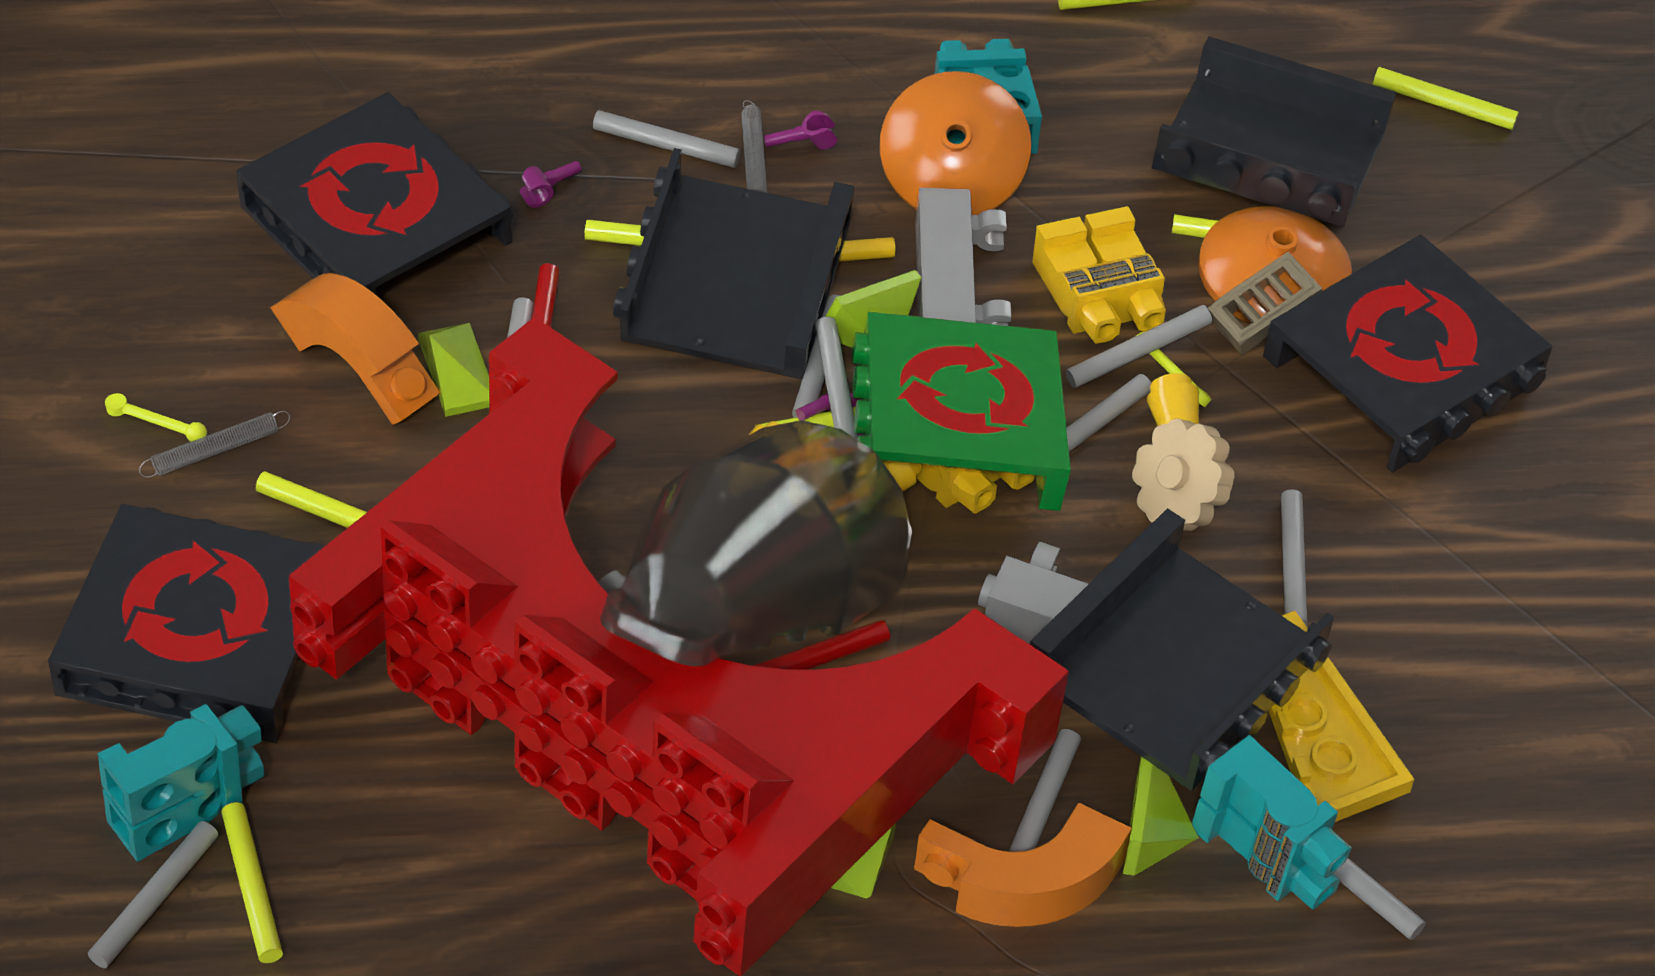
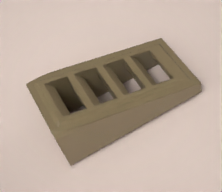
(1246, 338)

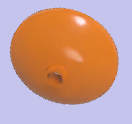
(987, 162)
(1258, 236)

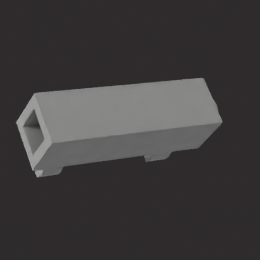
(946, 256)
(1028, 595)

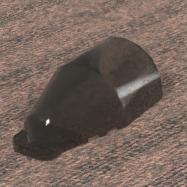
(764, 544)

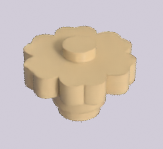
(1183, 472)

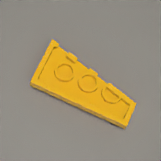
(1336, 743)

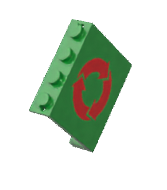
(963, 397)

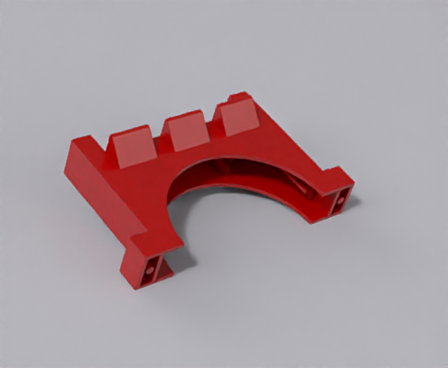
(739, 771)

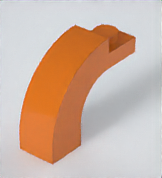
(365, 333)
(1030, 884)

